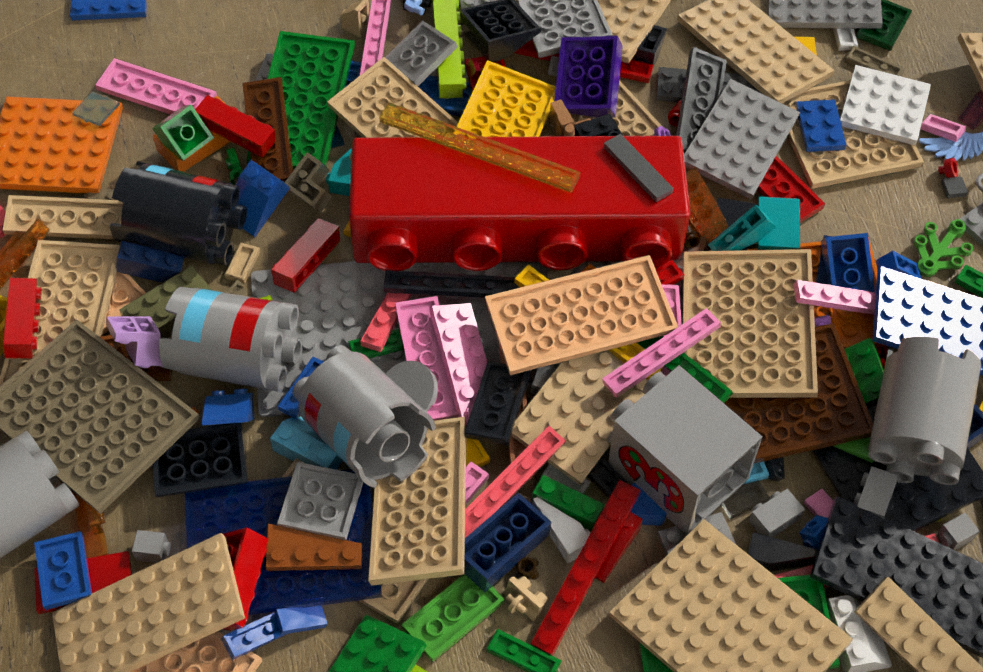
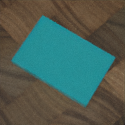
(786, 218)

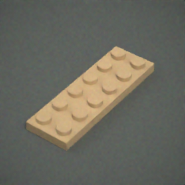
(63, 216)
(912, 632)

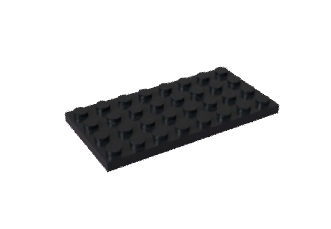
(865, 549)

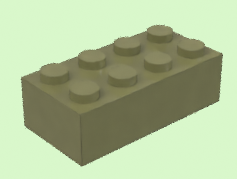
(155, 301)

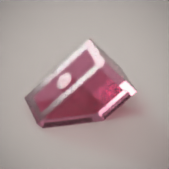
(973, 113)

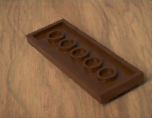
(266, 104)

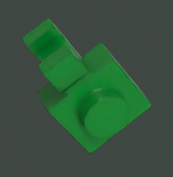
(233, 163)

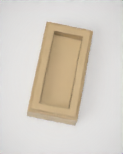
(242, 262)

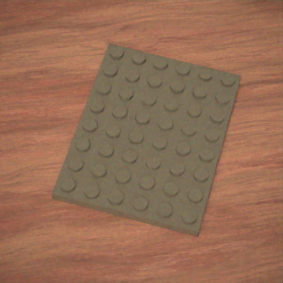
(92, 414)

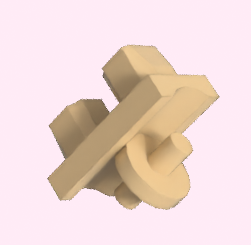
(522, 599)

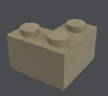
(305, 182)

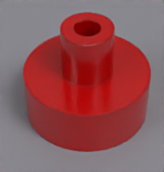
(950, 168)

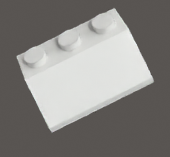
(867, 649)

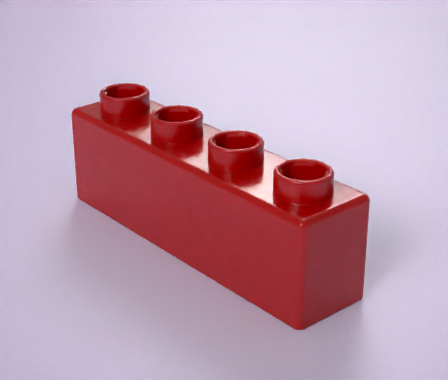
(444, 206)

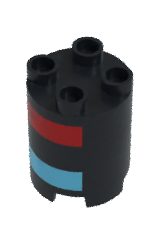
(178, 213)

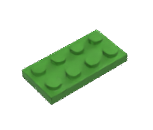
(452, 615)

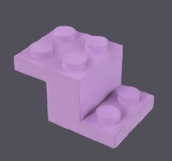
(140, 337)

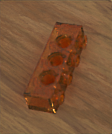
(704, 208)

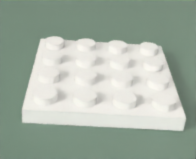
(885, 105)

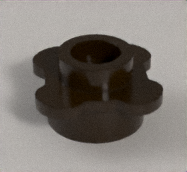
(530, 563)

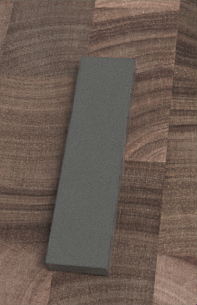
(638, 168)

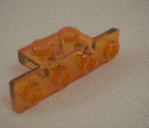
(19, 248)
(91, 525)

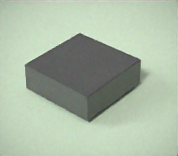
(954, 187)

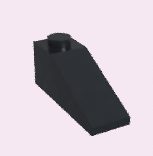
(779, 554)

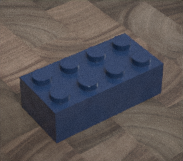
(503, 541)

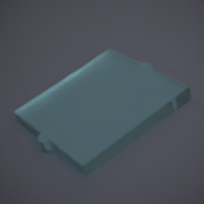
(96, 108)

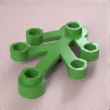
(955, 230)

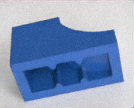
(898, 263)

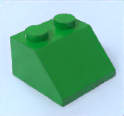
(183, 132)

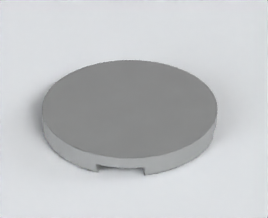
(416, 381)

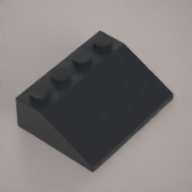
(498, 28)
(202, 461)

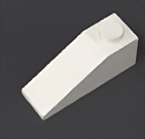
(565, 531)

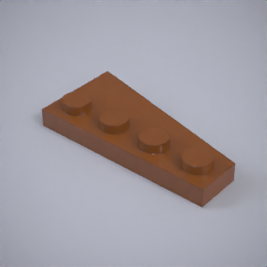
(309, 551)

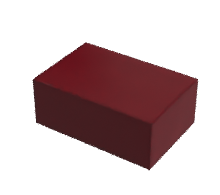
(474, 68)

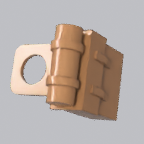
(562, 120)

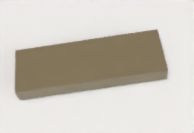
(862, 58)

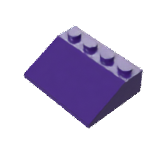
(589, 75)

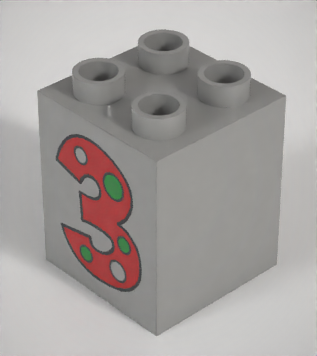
(682, 447)

